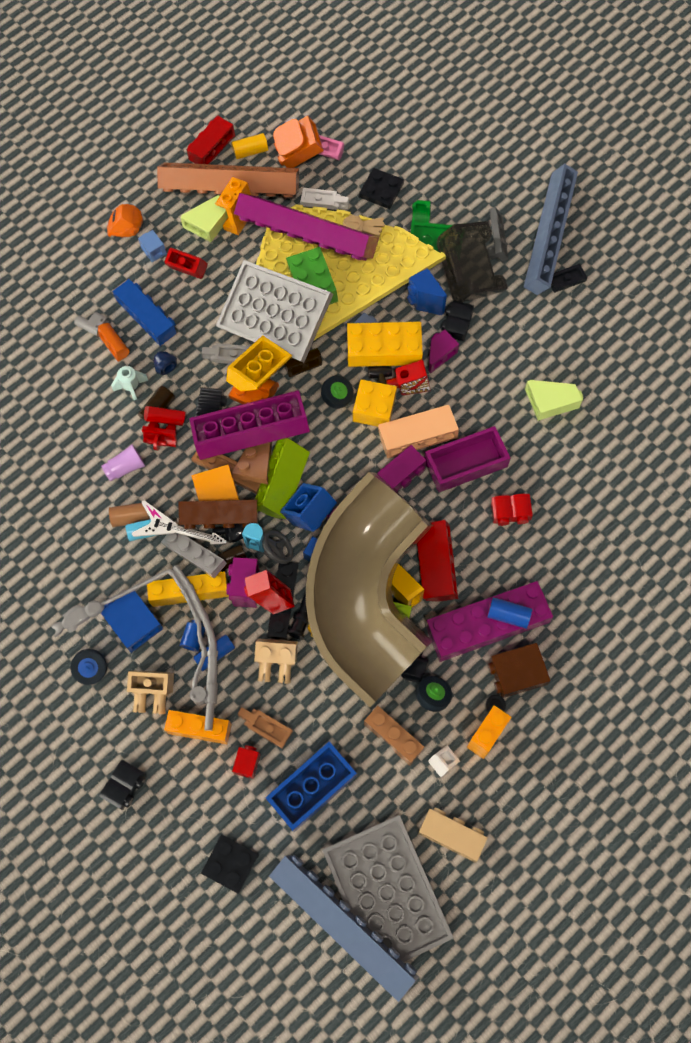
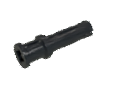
(300, 621)

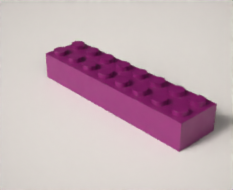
(306, 227)

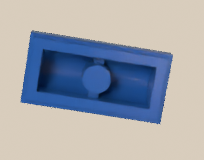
(510, 613)
(224, 646)

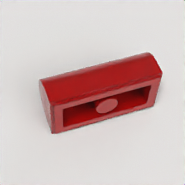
(164, 416)

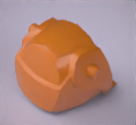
(125, 221)

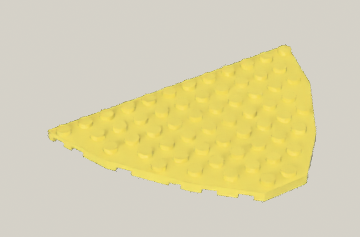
(356, 281)

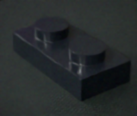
(568, 277)

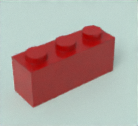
(211, 141)
(269, 592)

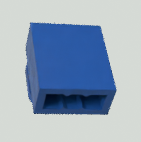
(131, 620)

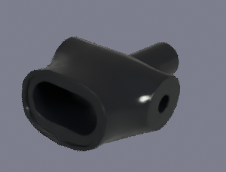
(380, 372)
(232, 534)
(416, 669)

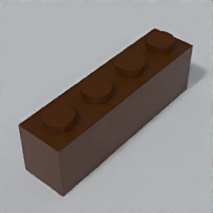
(217, 513)

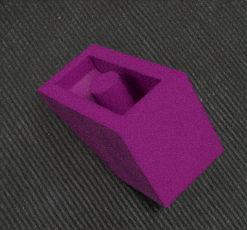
(442, 348)

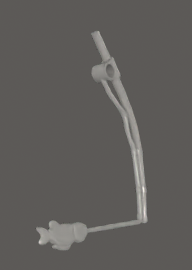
(80, 614)

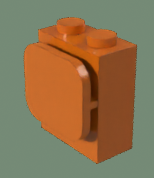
(297, 141)

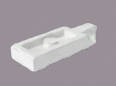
(323, 198)

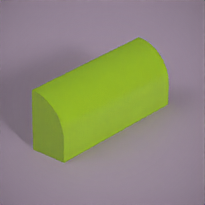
(283, 477)

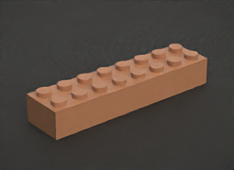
(216, 177)

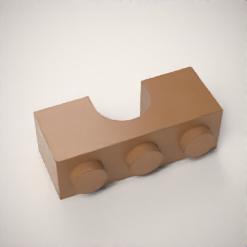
(395, 735)

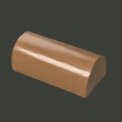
(127, 514)

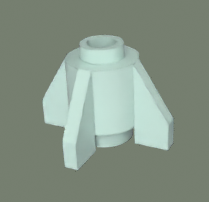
(128, 379)

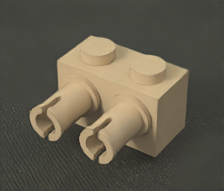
(275, 651)
(152, 682)

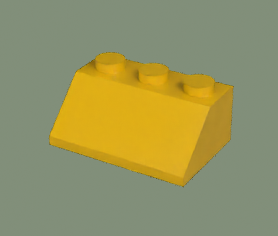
(256, 365)

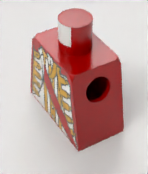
(411, 378)

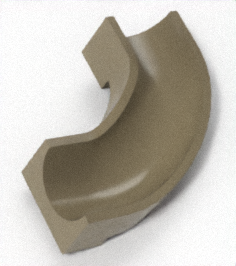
(352, 585)

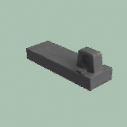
(499, 248)

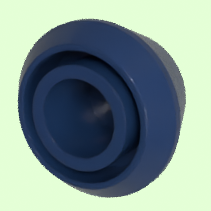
(164, 362)

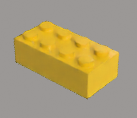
(384, 343)

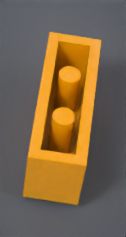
(193, 726)

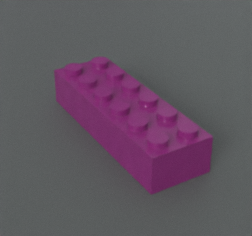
(249, 425)
(471, 629)

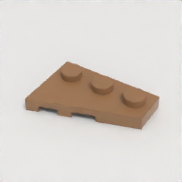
(254, 464)

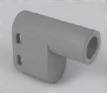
(92, 324)

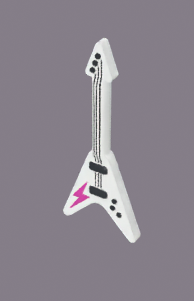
(163, 525)

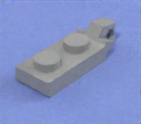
(223, 352)

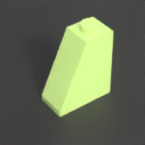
(205, 219)
(552, 398)

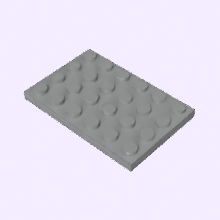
(276, 308)
(389, 888)

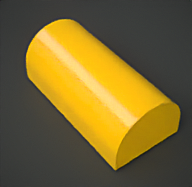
(249, 146)

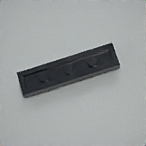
(280, 621)

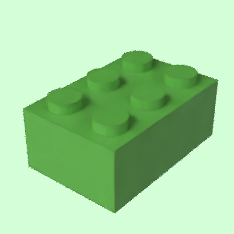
(313, 270)

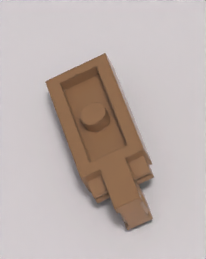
(266, 727)

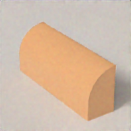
(418, 430)

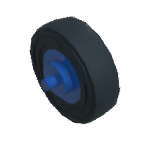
(88, 666)

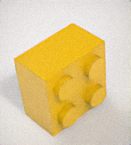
(374, 403)

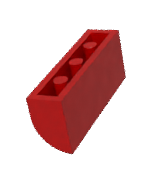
(437, 563)

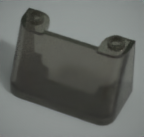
(468, 262)

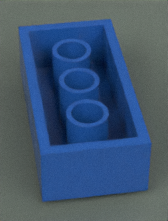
(311, 786)

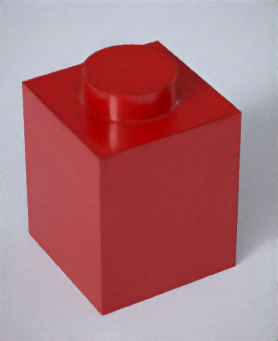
(246, 762)

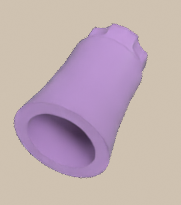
(123, 463)

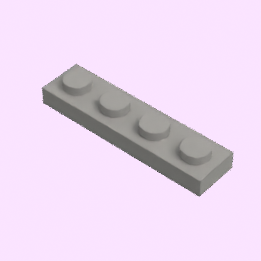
(194, 553)

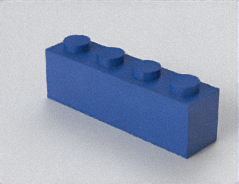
(144, 312)

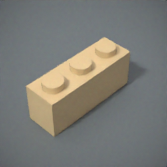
(453, 834)

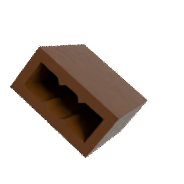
(518, 670)

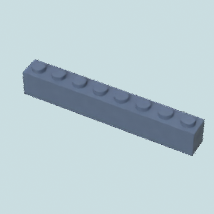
(550, 229)
(345, 927)

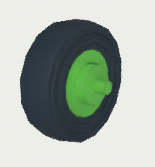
(337, 392)
(433, 693)

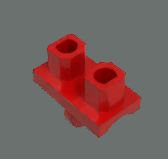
(158, 436)

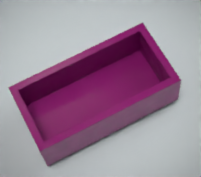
(467, 459)

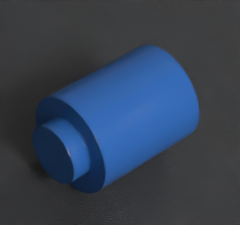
(190, 639)

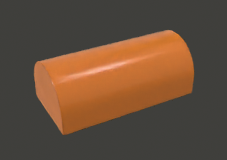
(113, 341)

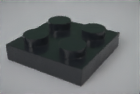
(381, 188)
(229, 864)

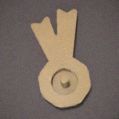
(369, 226)

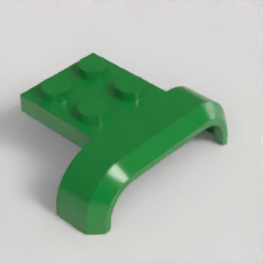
(421, 226)

